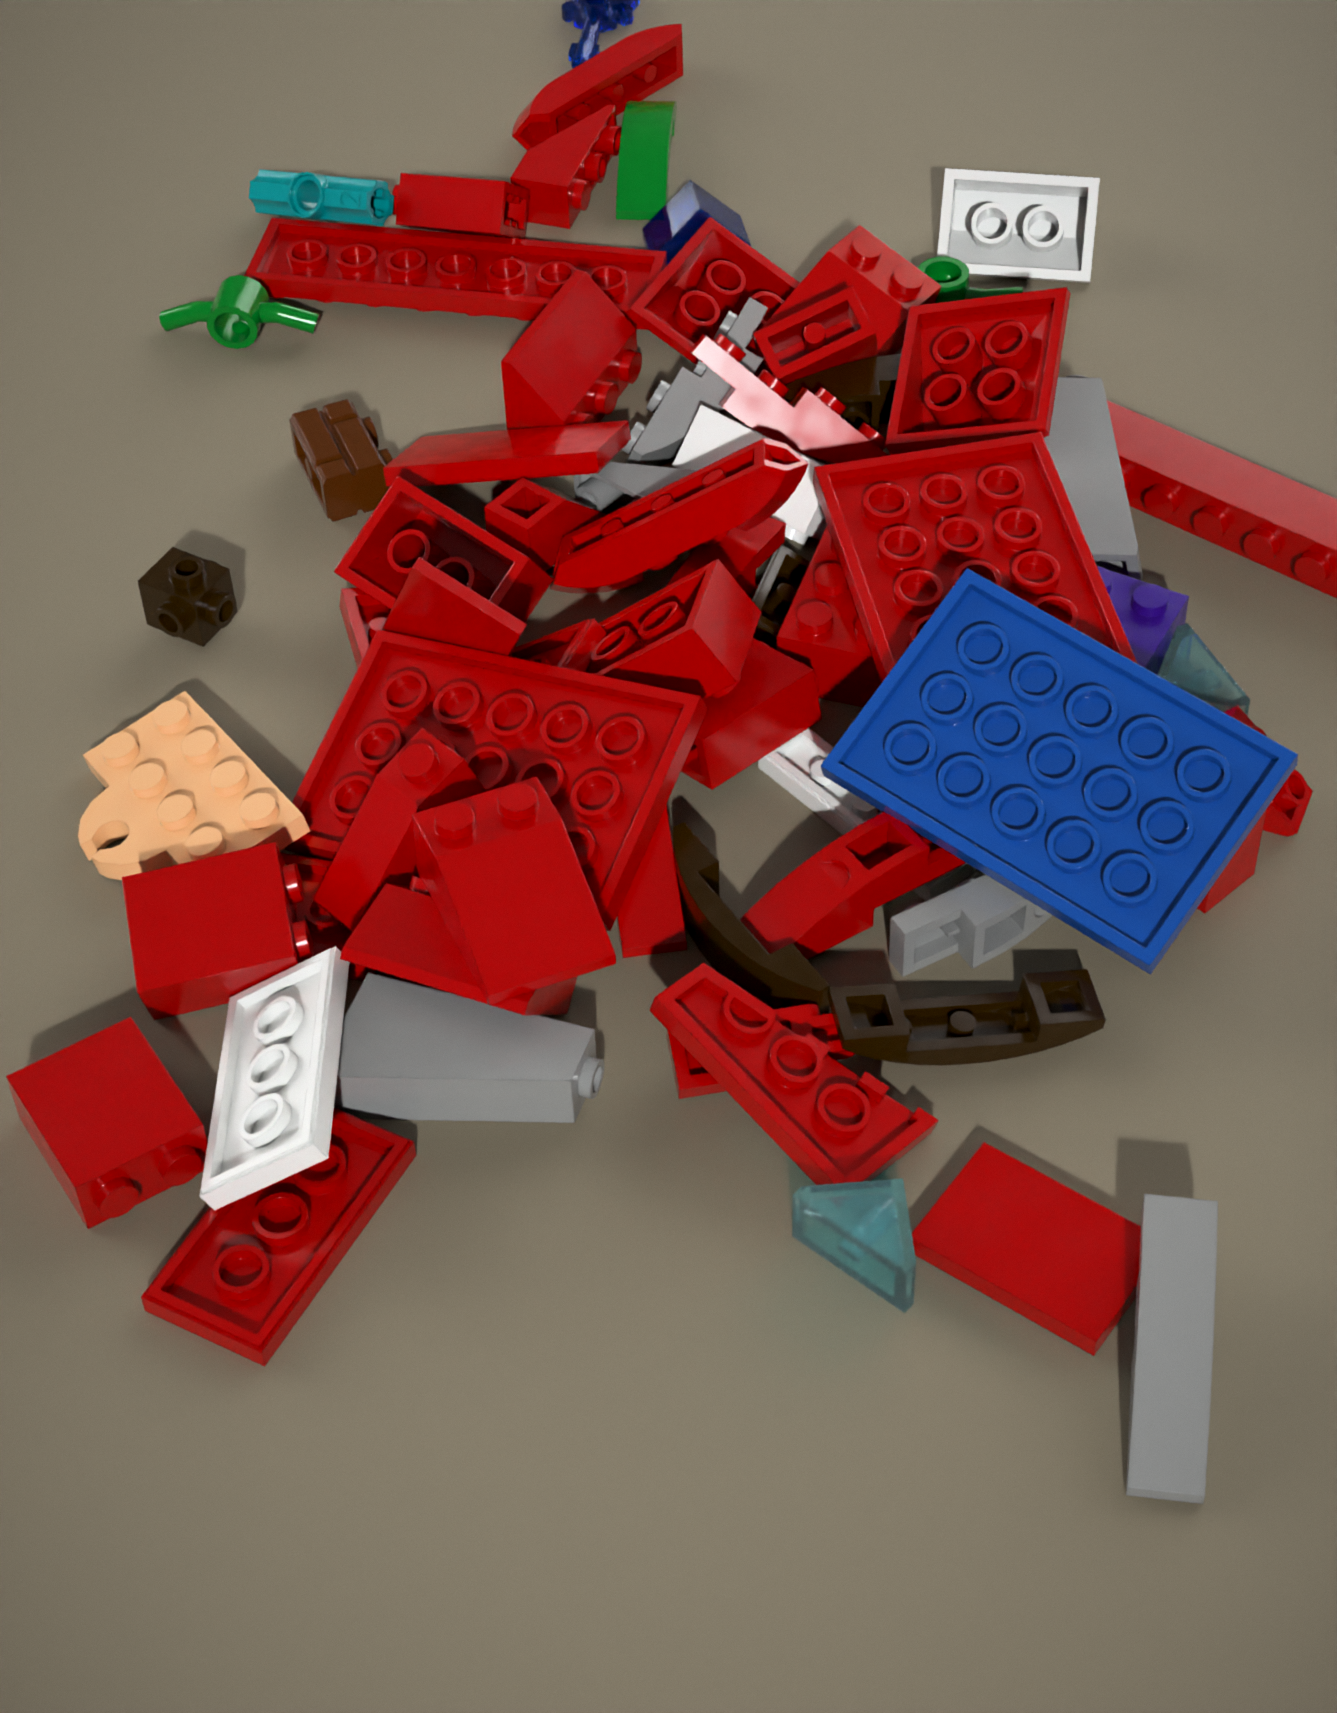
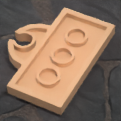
(179, 795)

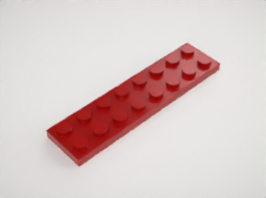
(440, 269)

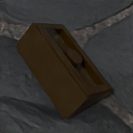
(774, 591)

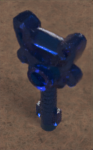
(595, 18)

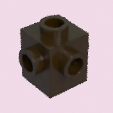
(188, 596)

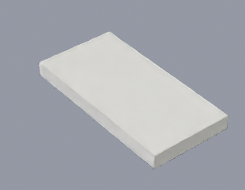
(276, 1079)

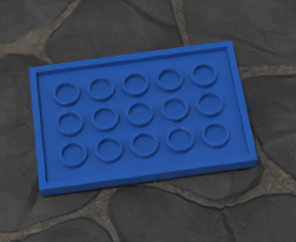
(1060, 768)

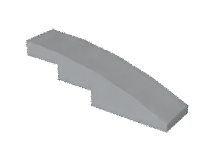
(1172, 1349)

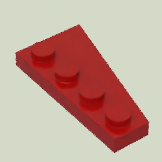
(804, 1099)

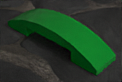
(644, 159)

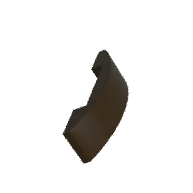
(730, 948)
(967, 1028)

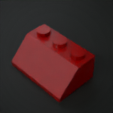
(570, 360)
(417, 525)
(411, 941)

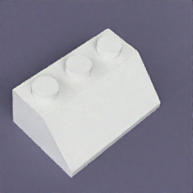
(1019, 224)
(717, 436)

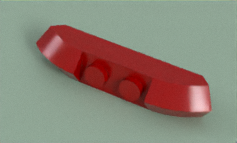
(614, 76)
(687, 513)

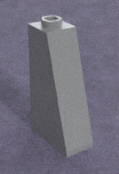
(1091, 473)
(458, 1059)

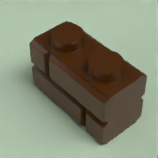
(340, 458)

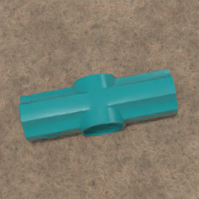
(321, 197)

